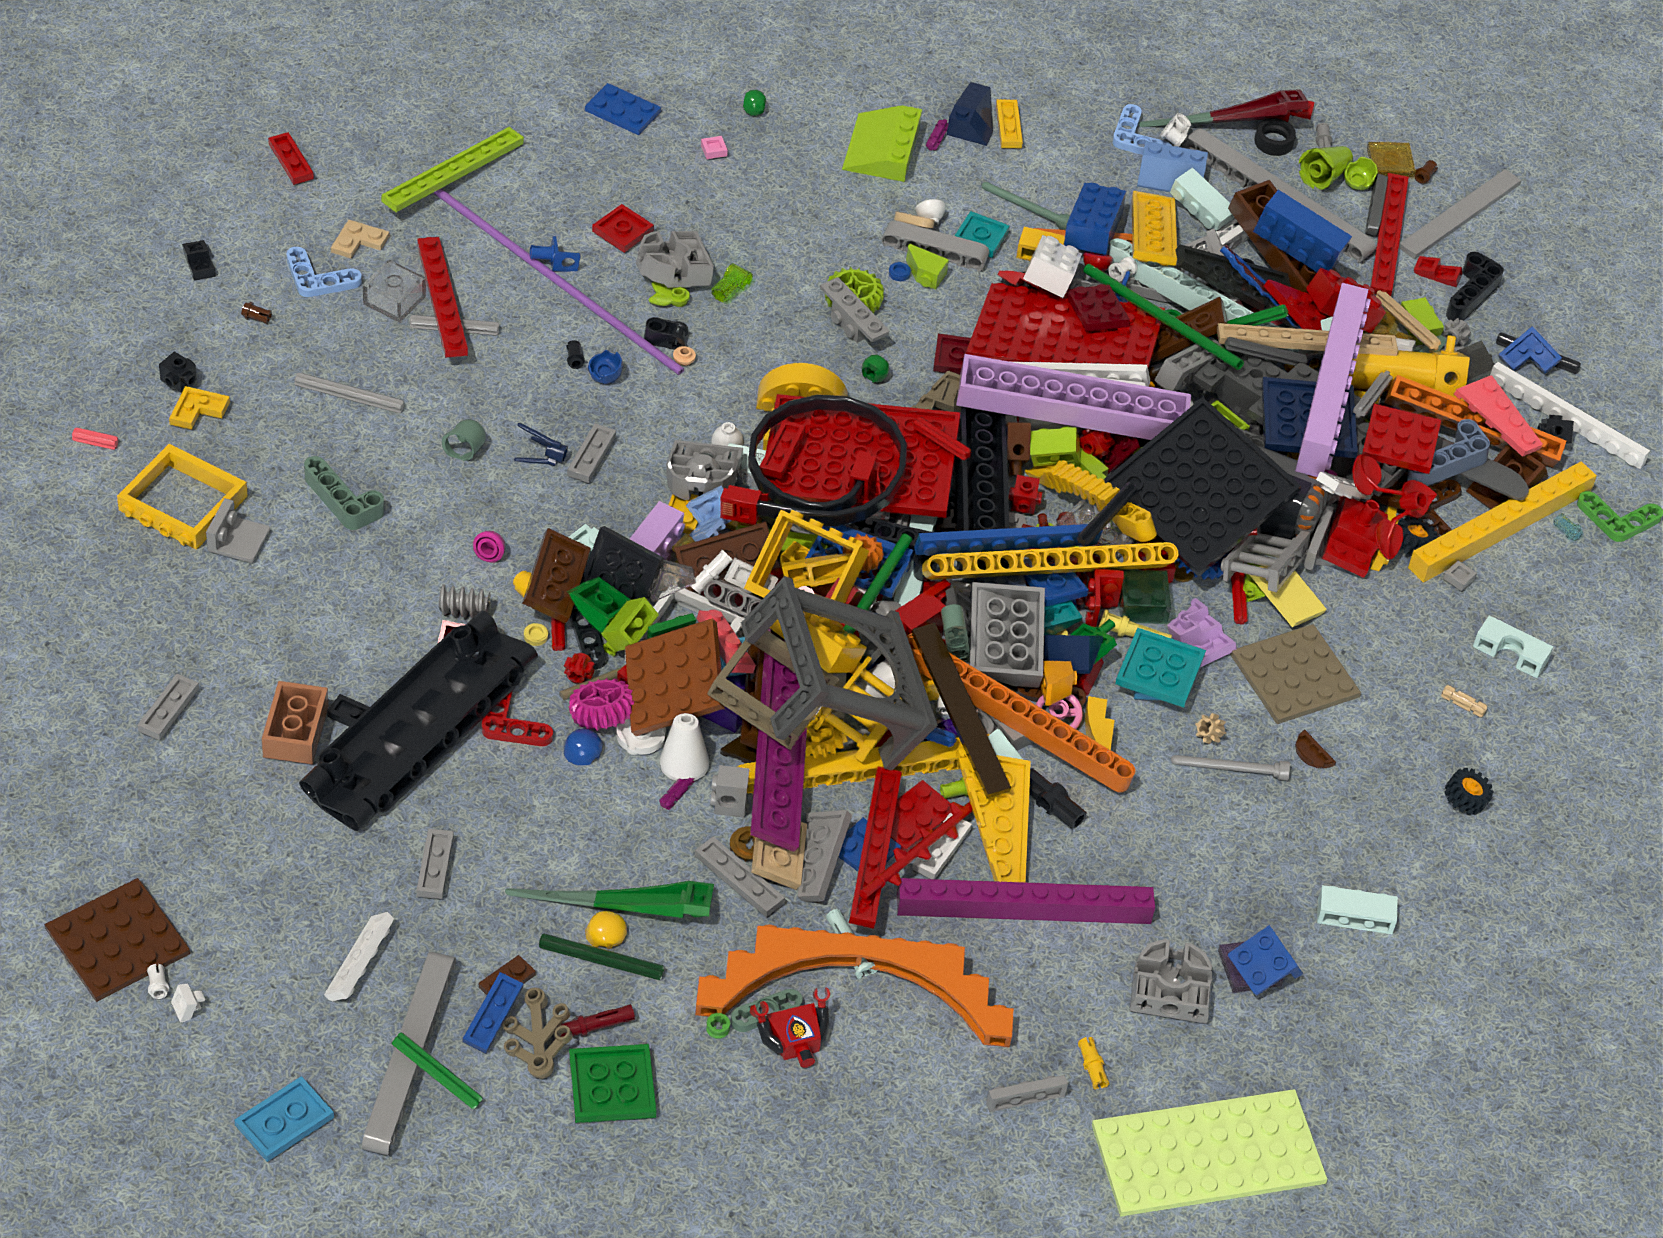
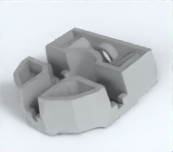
(662, 267)
(687, 466)
(1159, 978)

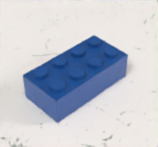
(1095, 218)
(1302, 233)

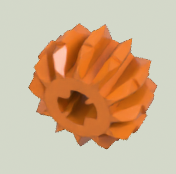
(875, 553)

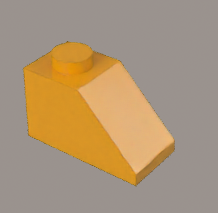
(1057, 681)

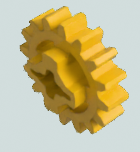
(823, 740)

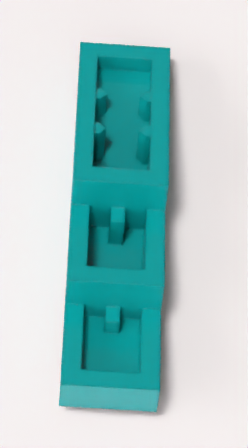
(1060, 617)

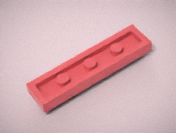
(728, 641)

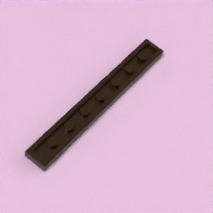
(961, 710)

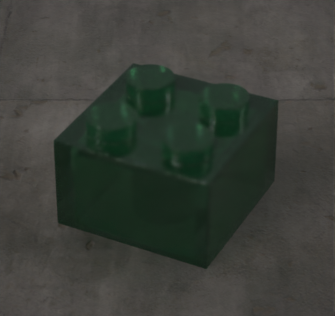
(1145, 596)

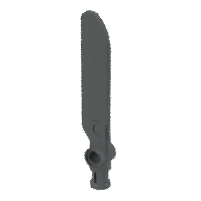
(1493, 475)

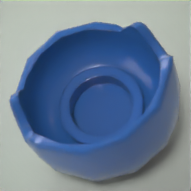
(605, 364)
(582, 747)

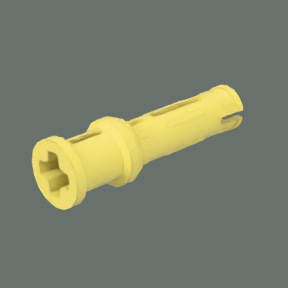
(1126, 627)

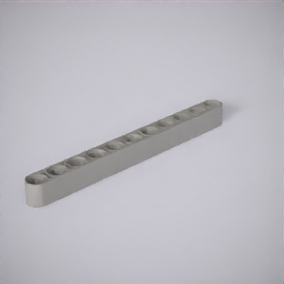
(1247, 173)

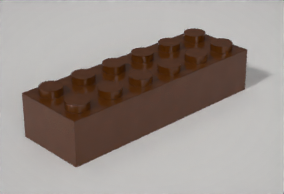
(1247, 208)

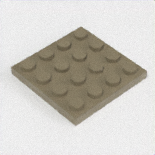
(1295, 674)

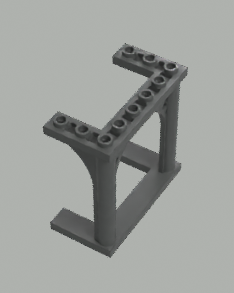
(907, 719)

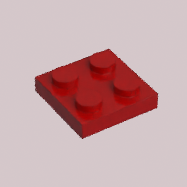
(622, 228)

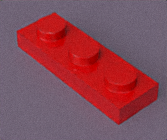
(290, 158)
(782, 449)

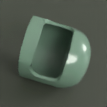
(466, 431)

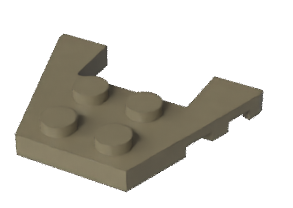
(941, 394)

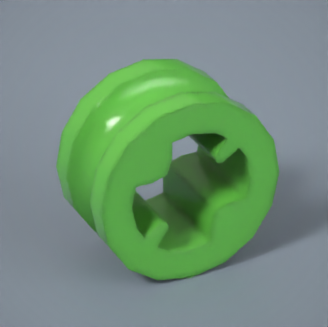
(718, 1033)

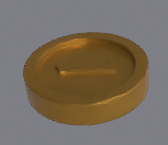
(1181, 575)

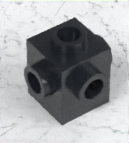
(177, 371)
(1562, 428)

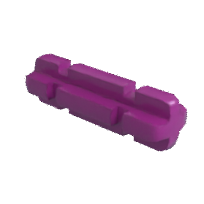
(937, 135)
(675, 792)

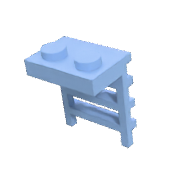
(707, 513)

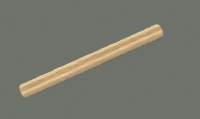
(1408, 321)

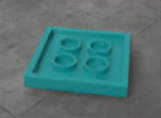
(1160, 667)

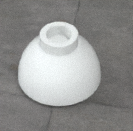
(931, 209)
(727, 434)

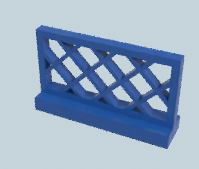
(903, 565)

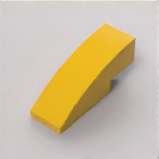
(816, 570)
(1096, 724)

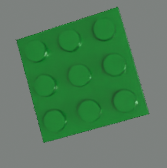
(612, 1083)

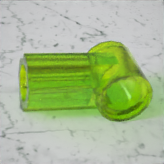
(733, 280)

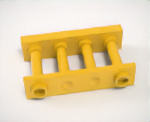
(877, 730)

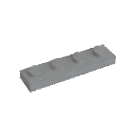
(739, 876)

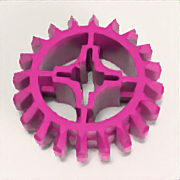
(601, 704)

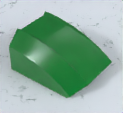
(597, 602)

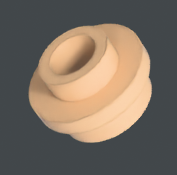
(684, 355)

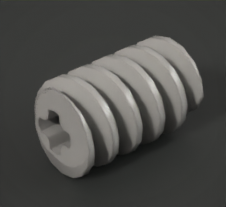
(463, 602)

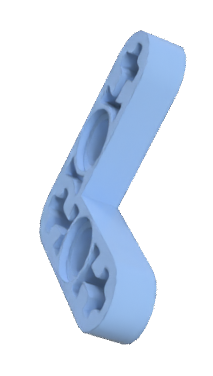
(1129, 134)
(316, 282)

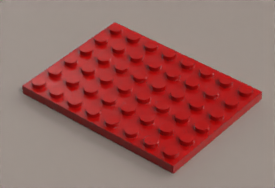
(1043, 327)
(831, 444)

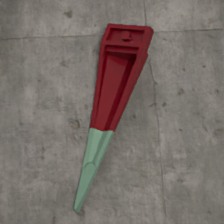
(1266, 107)

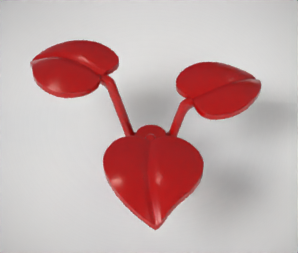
(1414, 500)

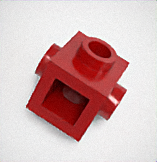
(1096, 442)
(1025, 499)

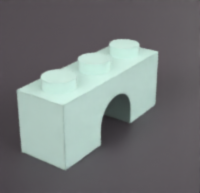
(1497, 635)

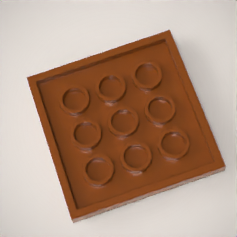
(673, 676)

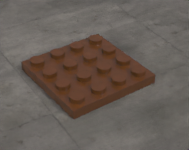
(116, 939)

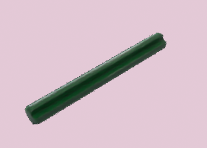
(601, 956)

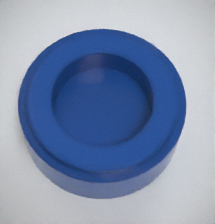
(899, 271)

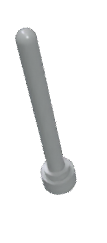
(1279, 770)

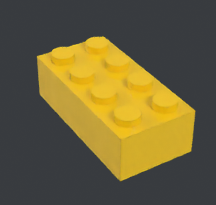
(834, 647)

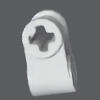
(1176, 129)

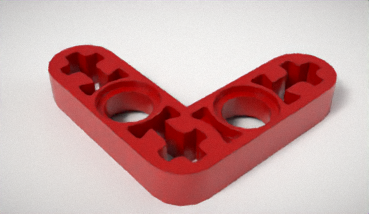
(501, 720)

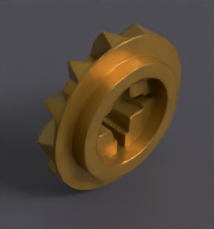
(738, 843)

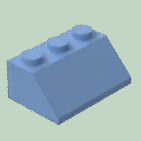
(1165, 163)

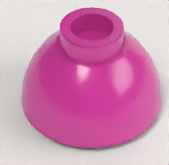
(489, 546)

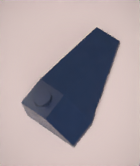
(972, 115)

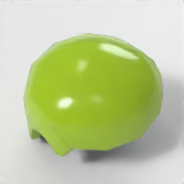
(1361, 173)

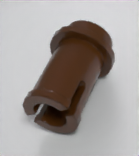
(1424, 173)
(251, 311)

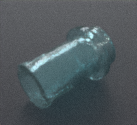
(1572, 530)

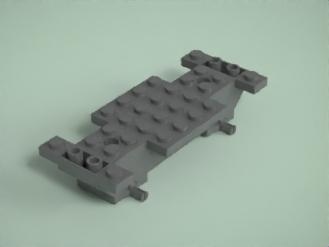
(1243, 394)

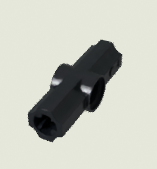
(1055, 800)

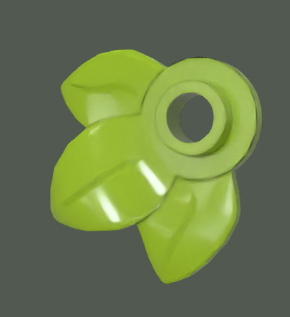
(665, 296)

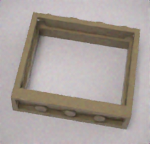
(749, 707)

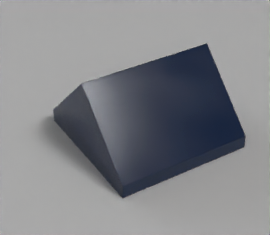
(1075, 648)

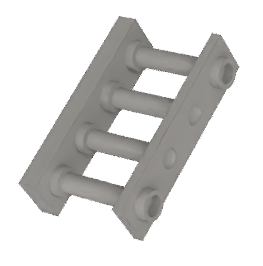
(1278, 569)

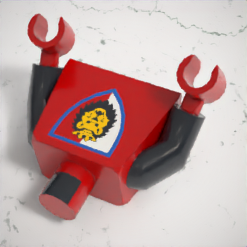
(795, 1030)

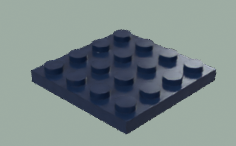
(1286, 413)

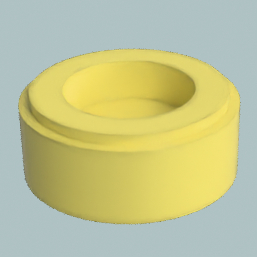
(535, 634)

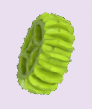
(863, 285)

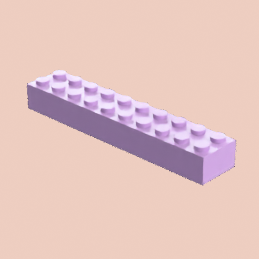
(1333, 381)
(1068, 398)

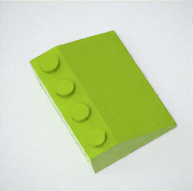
(884, 142)

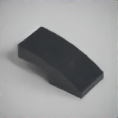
(198, 260)

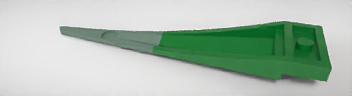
(664, 900)

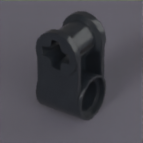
(663, 333)

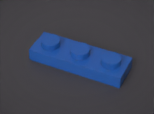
(492, 1013)

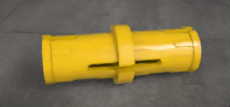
(1093, 1063)

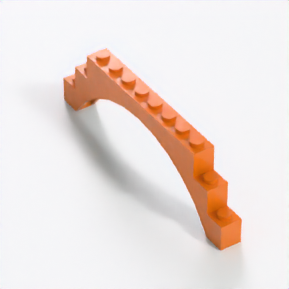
(927, 964)

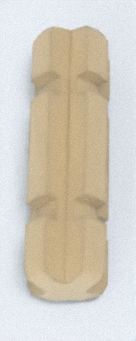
(1464, 701)

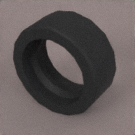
(1270, 146)

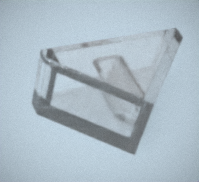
(671, 579)

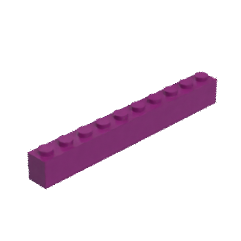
(1025, 901)

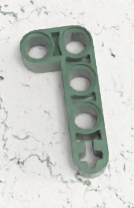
(350, 510)
(955, 632)

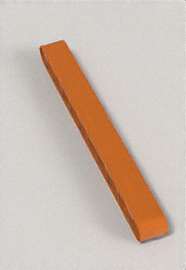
(1039, 725)

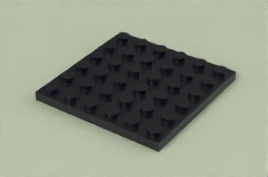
(1204, 485)

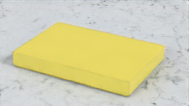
(1293, 599)

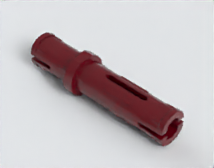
(601, 1020)

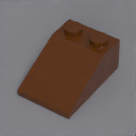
(1527, 467)

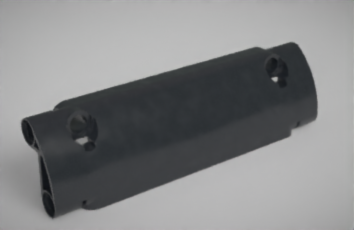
(434, 711)

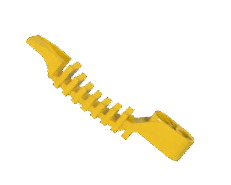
(1063, 477)

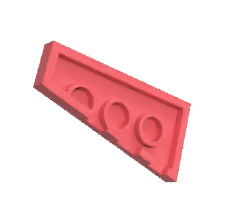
(1500, 413)

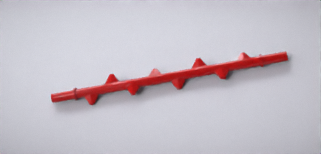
(920, 850)

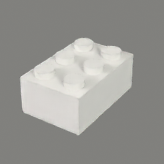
(1053, 265)

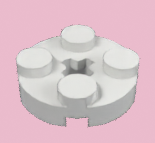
(639, 744)

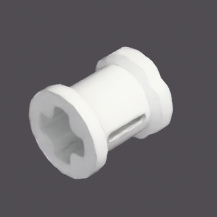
(1122, 267)

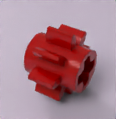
(579, 667)

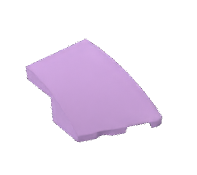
(1202, 631)

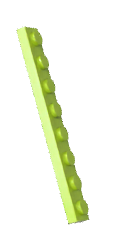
(452, 169)

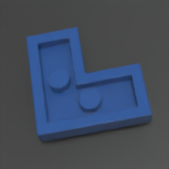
(1530, 346)

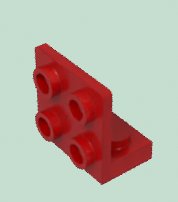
(1104, 592)

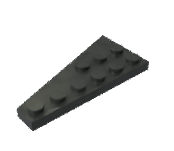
(1220, 273)

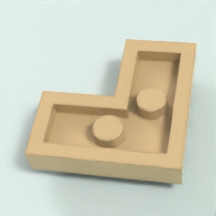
(358, 233)

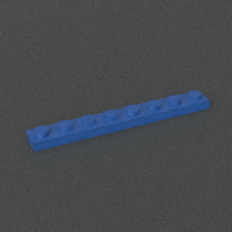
(1000, 539)

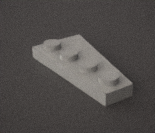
(823, 845)

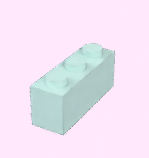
(1202, 200)
(1357, 909)

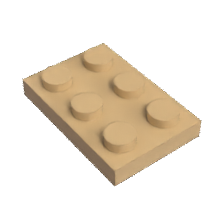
(780, 863)

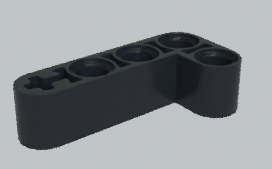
(1484, 280)
(892, 533)

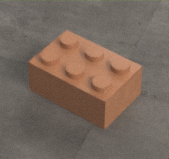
(295, 722)

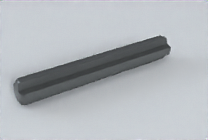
(1264, 351)

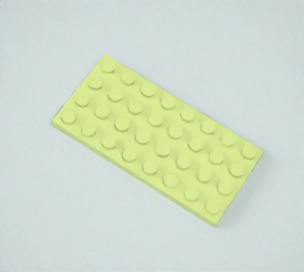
(1208, 1152)

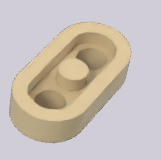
(914, 219)

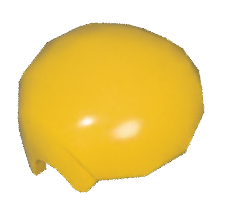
(606, 930)

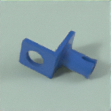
(554, 256)

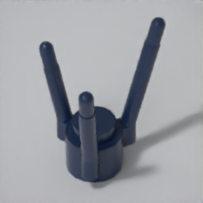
(554, 450)

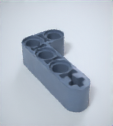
(1467, 452)

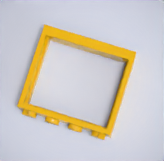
(194, 467)
(776, 541)

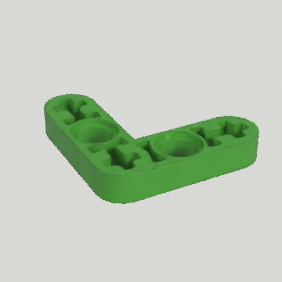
(1622, 523)

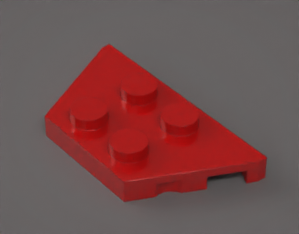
(1298, 303)

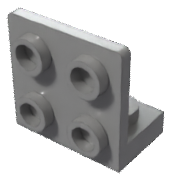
(234, 535)

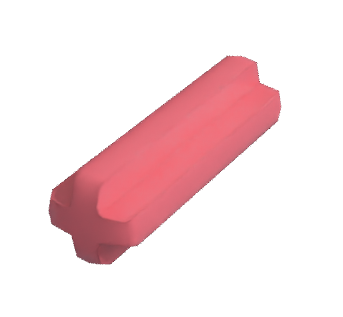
(95, 438)

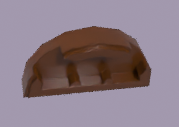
(1311, 752)

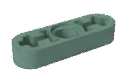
(771, 1000)

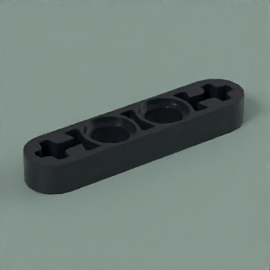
(585, 631)

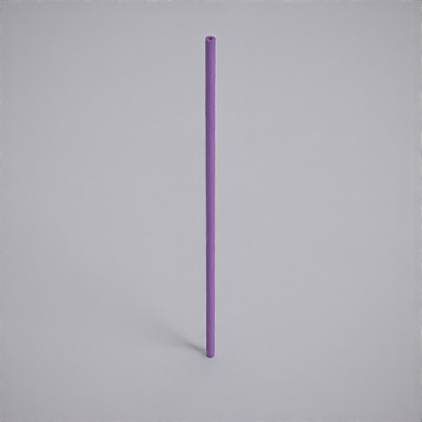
(555, 278)

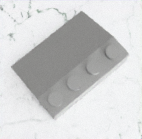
(1008, 633)

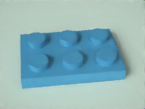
(284, 1118)

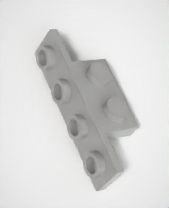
(852, 313)

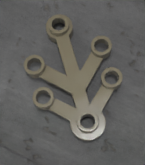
(539, 1035)

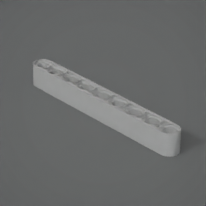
(398, 1080)

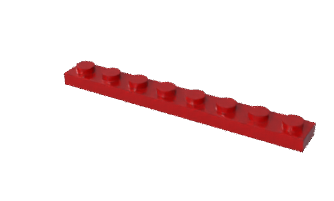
(1389, 234)
(442, 297)
(875, 845)

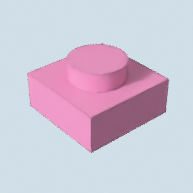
(714, 147)

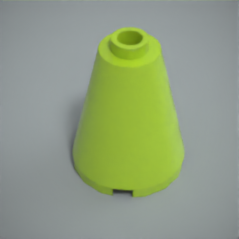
(1324, 165)

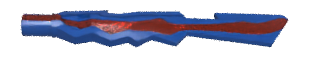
(1252, 277)

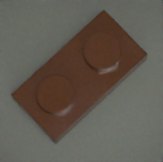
(515, 968)

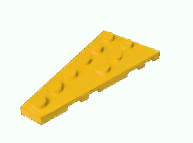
(1002, 818)

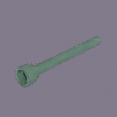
(1060, 220)

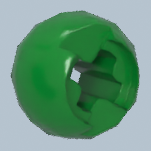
(754, 102)
(875, 368)

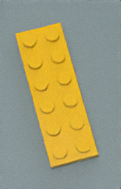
(1154, 228)

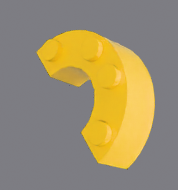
(798, 380)

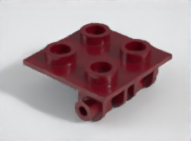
(1120, 450)

